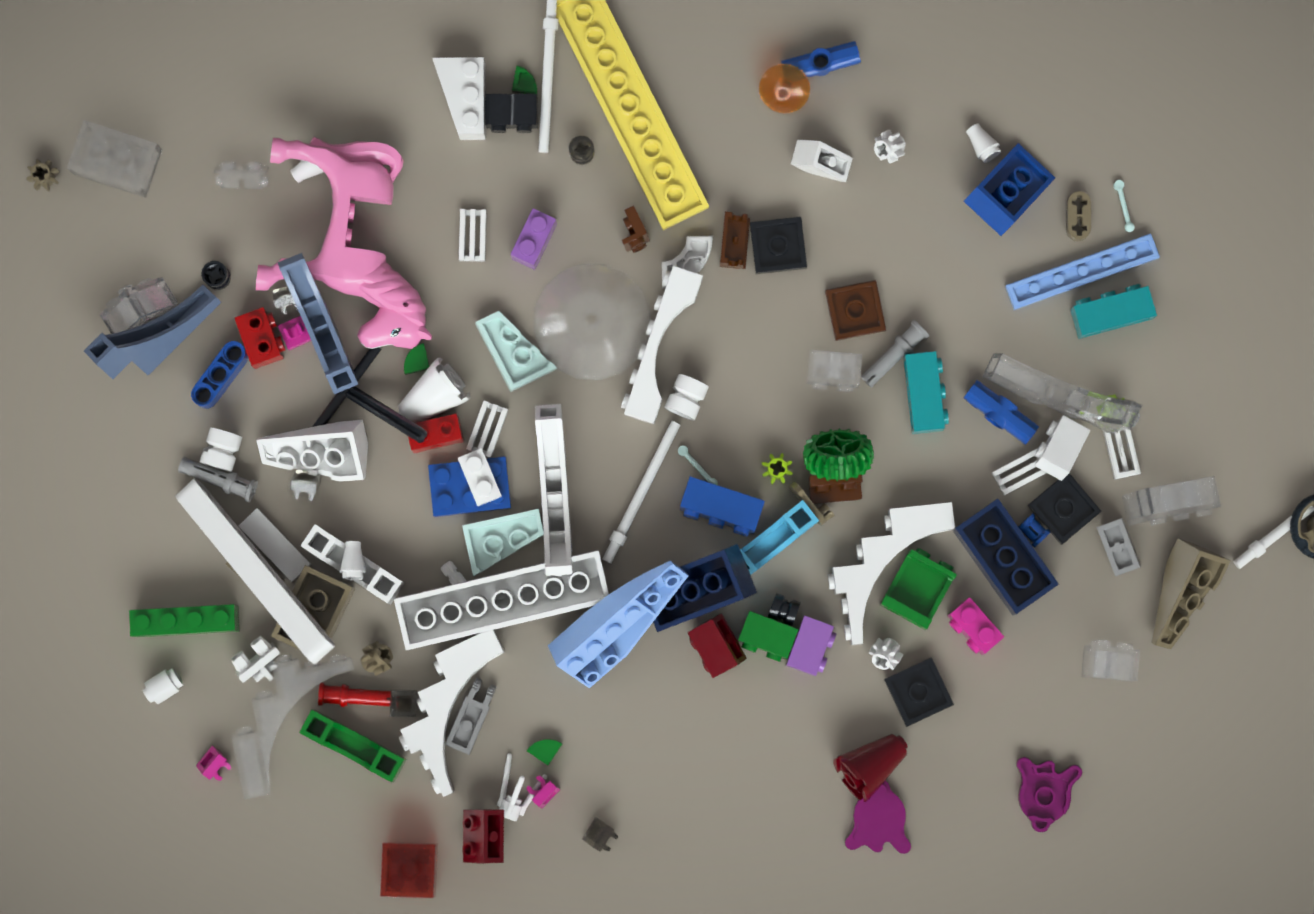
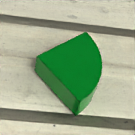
(524, 82)
(416, 360)
(545, 750)

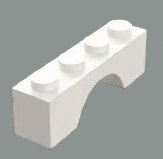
(332, 550)

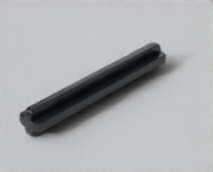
(387, 414)

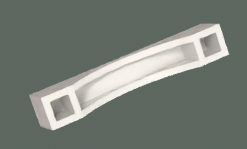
(680, 293)

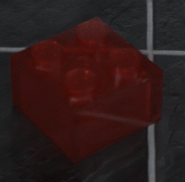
(409, 869)

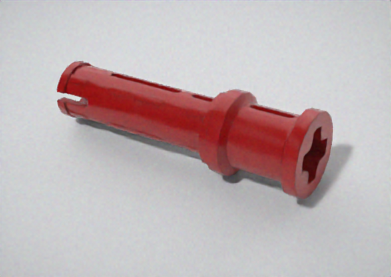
(344, 695)

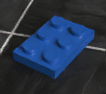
(453, 495)

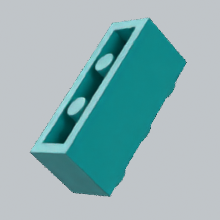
(1113, 311)
(925, 392)

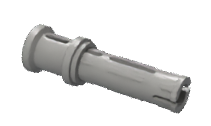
(903, 345)
(229, 482)

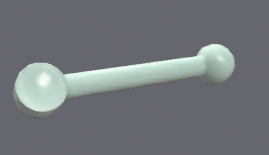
(1118, 186)
(683, 451)

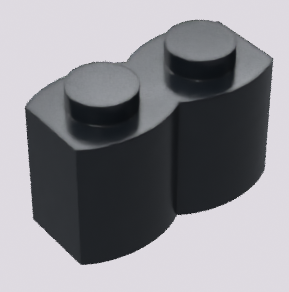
(511, 111)

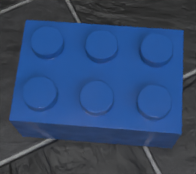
(721, 506)

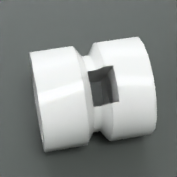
(685, 399)
(221, 449)

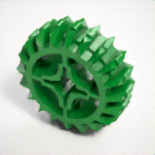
(838, 454)

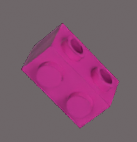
(975, 626)

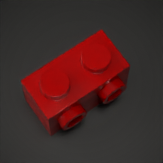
(260, 338)

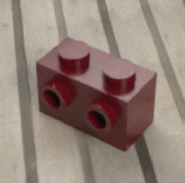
(716, 645)
(483, 836)

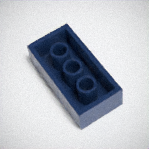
(1005, 557)
(710, 585)

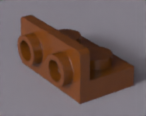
(635, 227)
(832, 491)

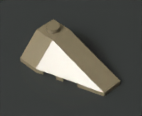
(1186, 581)

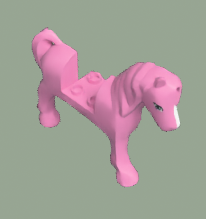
(357, 175)

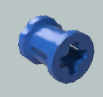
(1042, 533)

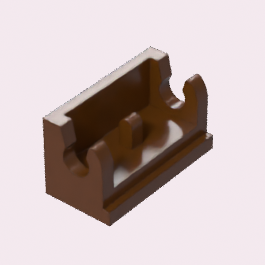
(735, 241)

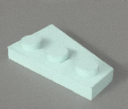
(512, 352)
(500, 537)

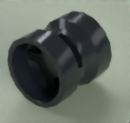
(213, 271)
(783, 609)

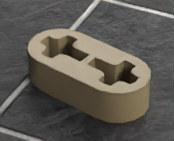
(1084, 216)

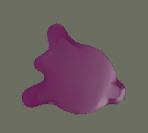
(1044, 792)
(878, 822)

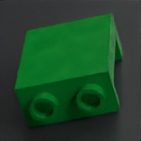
(918, 588)

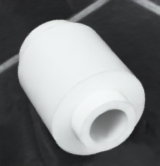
(162, 686)

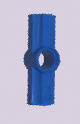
(837, 57)
(1001, 412)

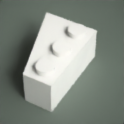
(465, 91)

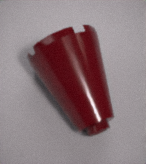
(870, 765)

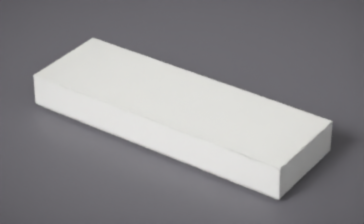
(274, 544)

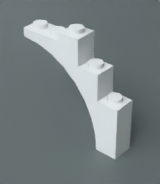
(554, 490)
(856, 581)
(429, 734)

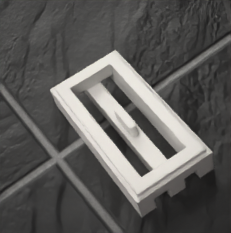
(472, 213)
(494, 408)
(1112, 457)
(1001, 482)

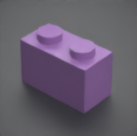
(533, 239)
(810, 646)

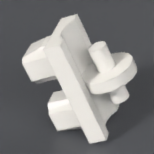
(265, 653)

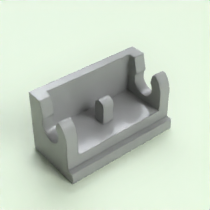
(1119, 547)

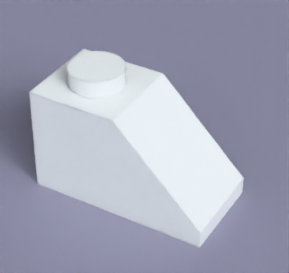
(821, 160)

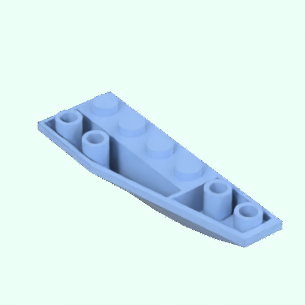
(615, 624)

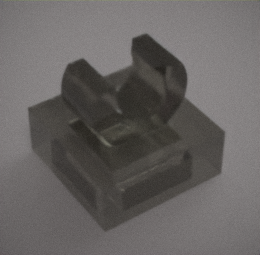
(283, 298)
(304, 482)
(598, 835)

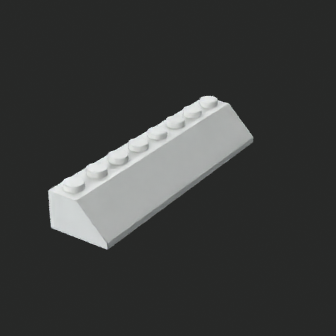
(499, 601)

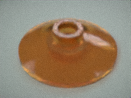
(784, 77)

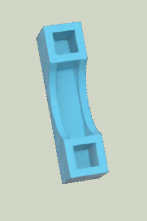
(778, 536)

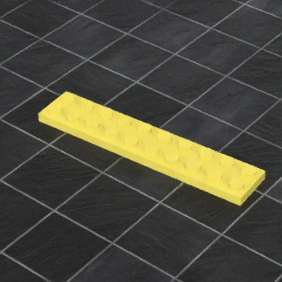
(631, 110)

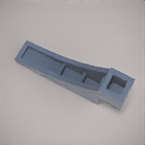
(318, 323)
(152, 341)

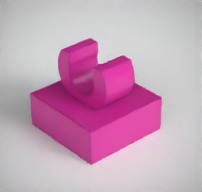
(294, 333)
(211, 763)
(545, 793)

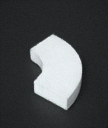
(692, 256)

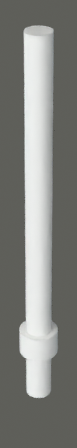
(550, 25)
(618, 537)
(1258, 548)

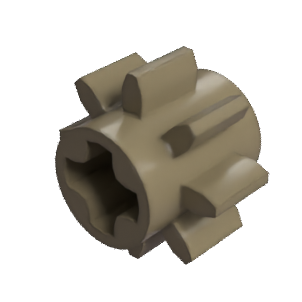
(36, 173)
(376, 658)

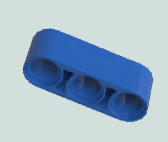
(207, 380)

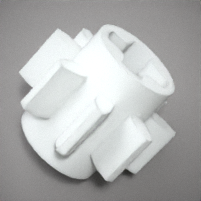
(889, 146)
(885, 653)

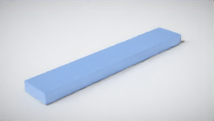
(1082, 271)

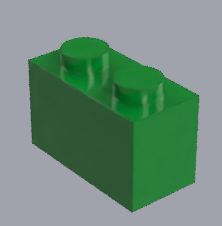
(767, 636)

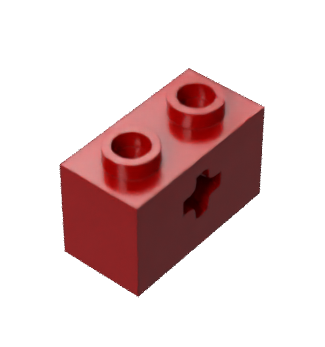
(441, 433)

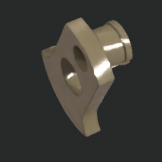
(819, 513)

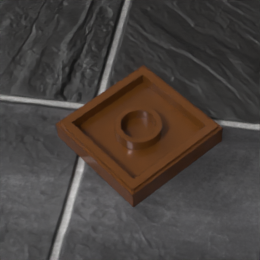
(855, 310)

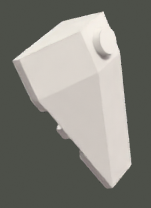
(326, 450)

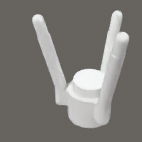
(512, 804)

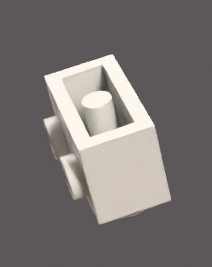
(1061, 447)

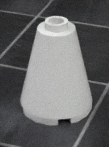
(433, 393)

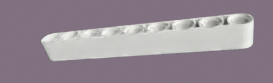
(255, 571)

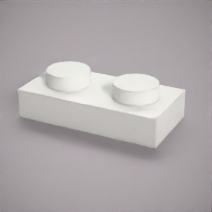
(479, 477)

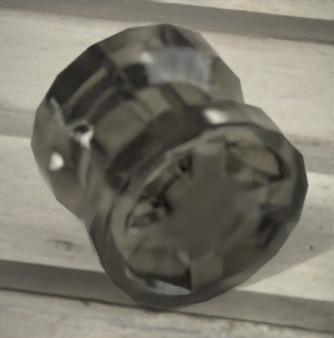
(582, 155)

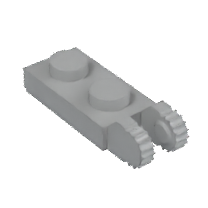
(470, 719)

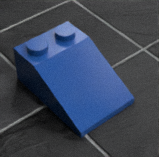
(1009, 189)

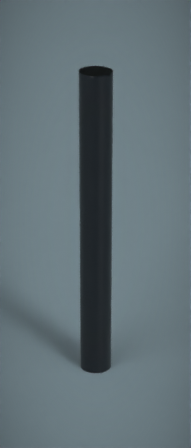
(341, 396)

